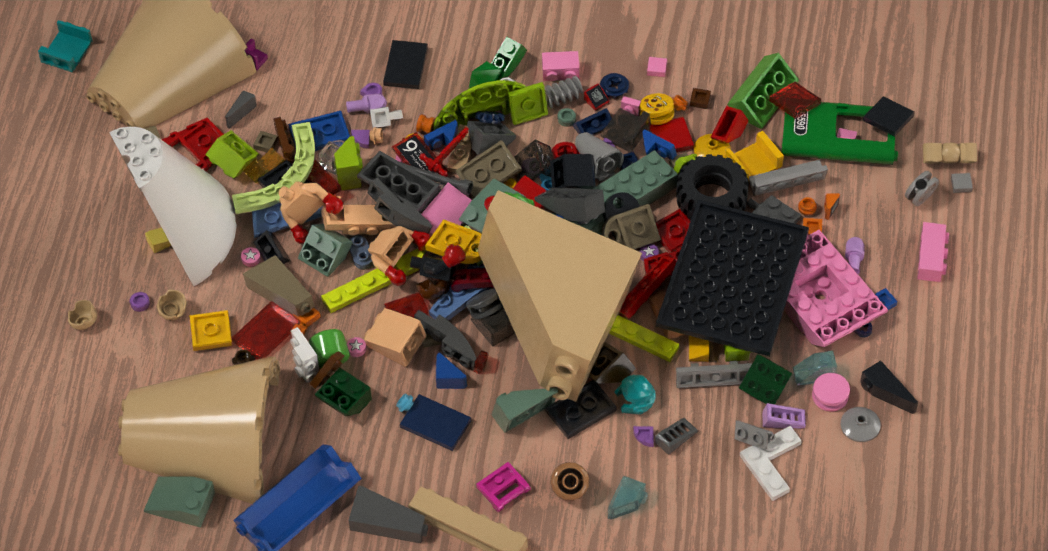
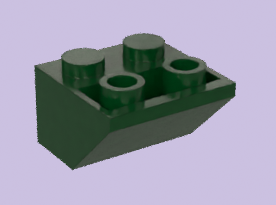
(345, 393)

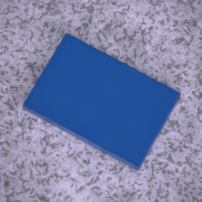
(325, 129)

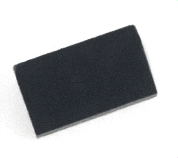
(270, 246)

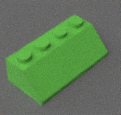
(766, 79)

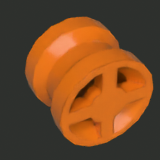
(425, 124)

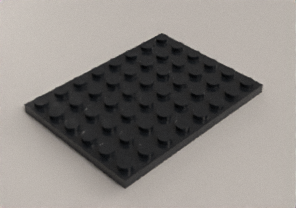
(732, 277)

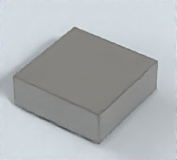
(961, 182)

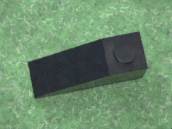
(886, 387)

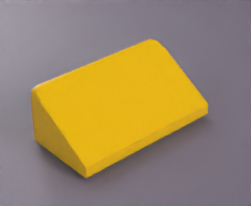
(698, 349)

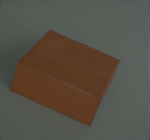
(700, 98)

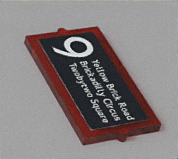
(410, 149)

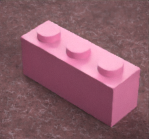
(932, 252)

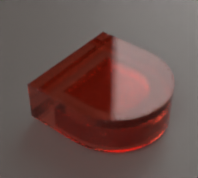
(481, 361)

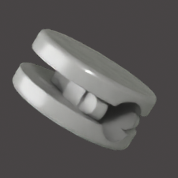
(922, 188)

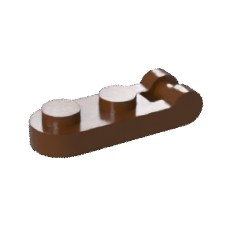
(284, 139)

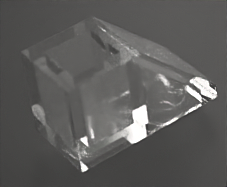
(326, 155)

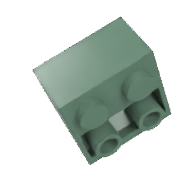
(324, 249)

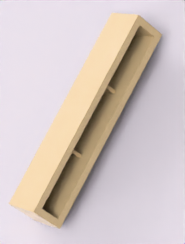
(466, 524)

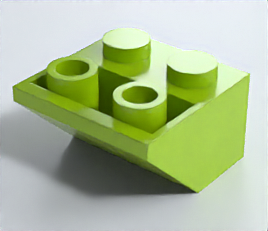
(348, 164)

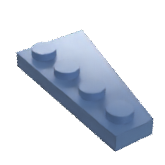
(272, 219)
(454, 302)

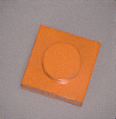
(813, 224)
(309, 318)

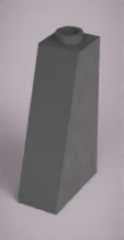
(385, 518)

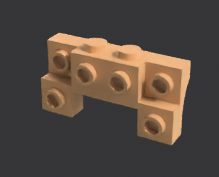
(356, 220)

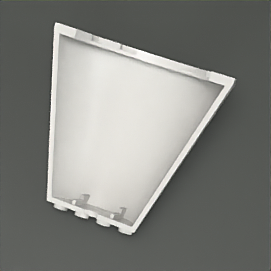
(184, 198)

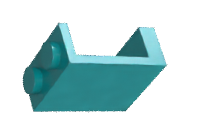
(67, 47)

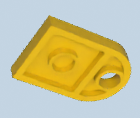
(452, 233)

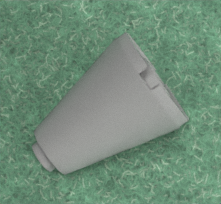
(605, 155)

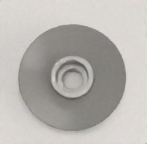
(858, 430)

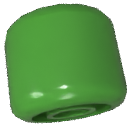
(327, 343)

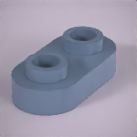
(360, 250)

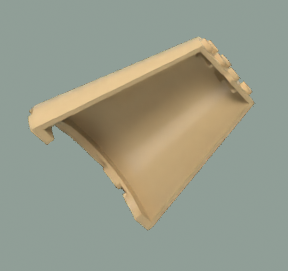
(169, 62)
(202, 427)

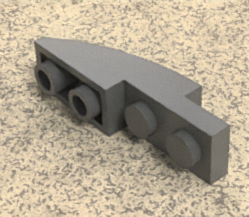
(395, 211)
(452, 340)

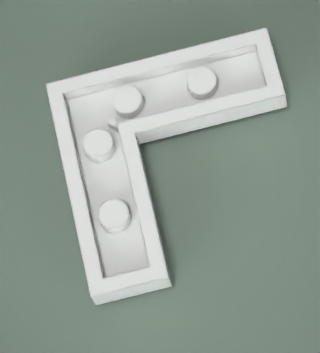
(763, 470)

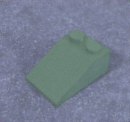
(476, 213)
(520, 406)
(181, 499)

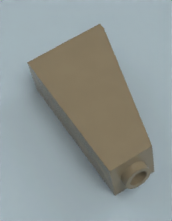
(279, 285)

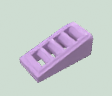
(783, 422)

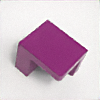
(258, 56)

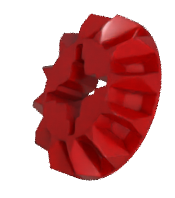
(559, 149)

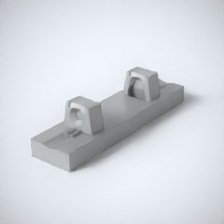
(711, 375)

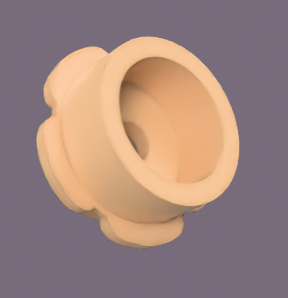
(376, 135)

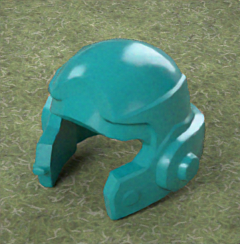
(639, 392)

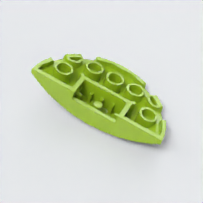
(486, 97)

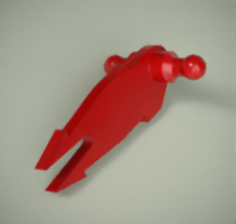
(435, 165)

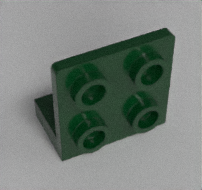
(765, 380)

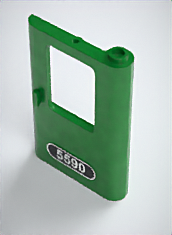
(815, 137)

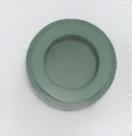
(566, 117)

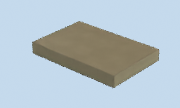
(491, 164)

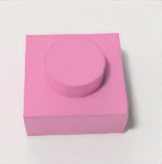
(631, 105)

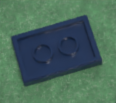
(435, 422)

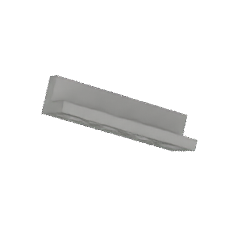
(787, 177)

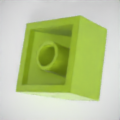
(231, 154)

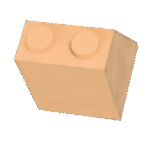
(395, 336)

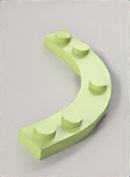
(299, 172)

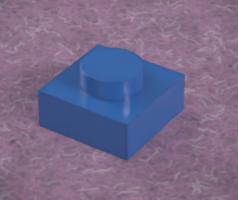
(886, 298)

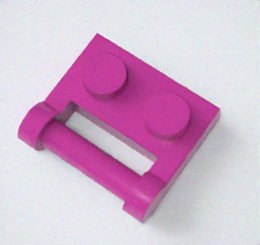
(500, 481)

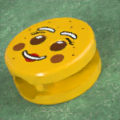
(659, 107)

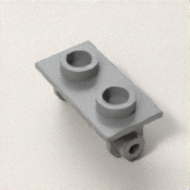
(753, 435)

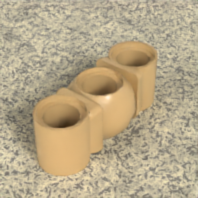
(949, 153)

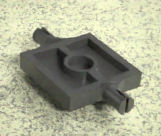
(774, 209)

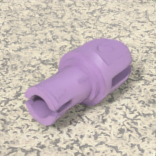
(368, 102)
(855, 252)

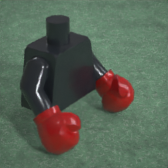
(439, 266)

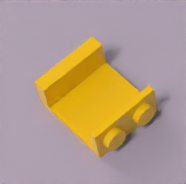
(758, 157)

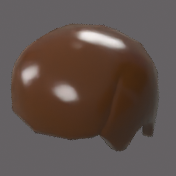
(430, 290)

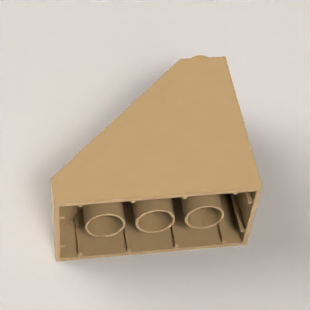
(556, 288)

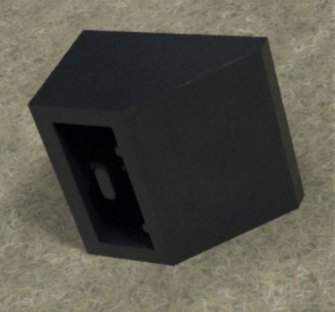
(573, 171)

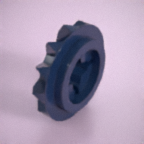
(615, 79)
(489, 116)

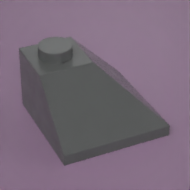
(486, 135)

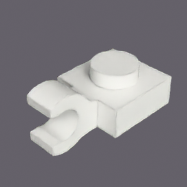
(381, 116)

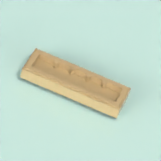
(461, 153)

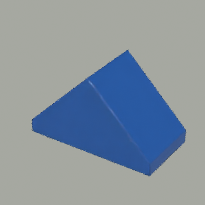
(448, 375)

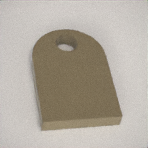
(633, 227)

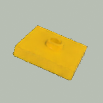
(210, 330)

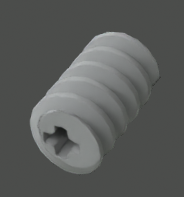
(563, 90)

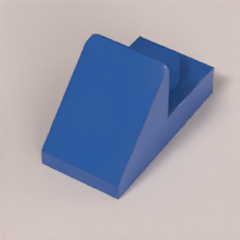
(441, 136)
(661, 146)

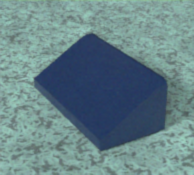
(593, 123)

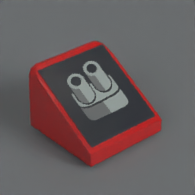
(596, 97)

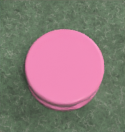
(830, 392)

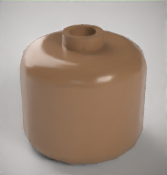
(569, 471)

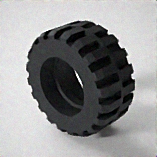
(711, 171)

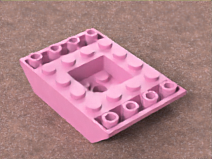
(846, 295)

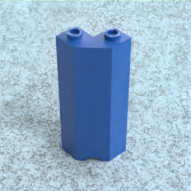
(297, 499)

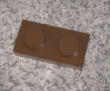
(331, 365)

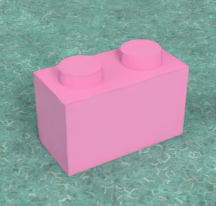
(560, 65)

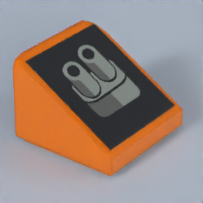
(830, 204)

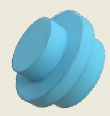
(405, 403)

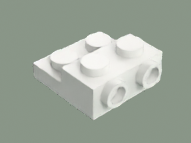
(304, 356)

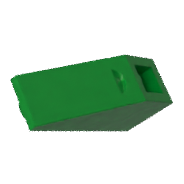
(508, 57)

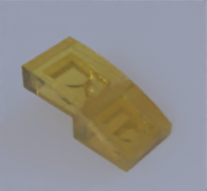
(260, 167)

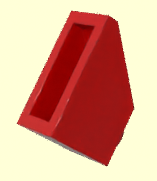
(730, 125)

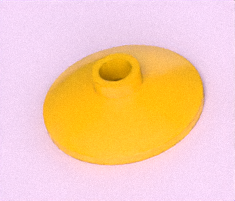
(703, 146)

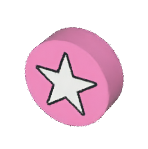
(250, 257)
(356, 347)

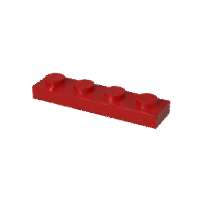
(647, 286)

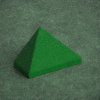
(484, 73)

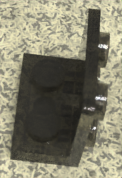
(626, 129)
(534, 160)

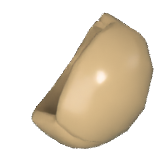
(172, 305)
(82, 316)

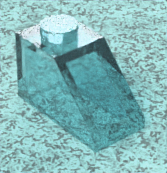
(814, 366)
(627, 497)

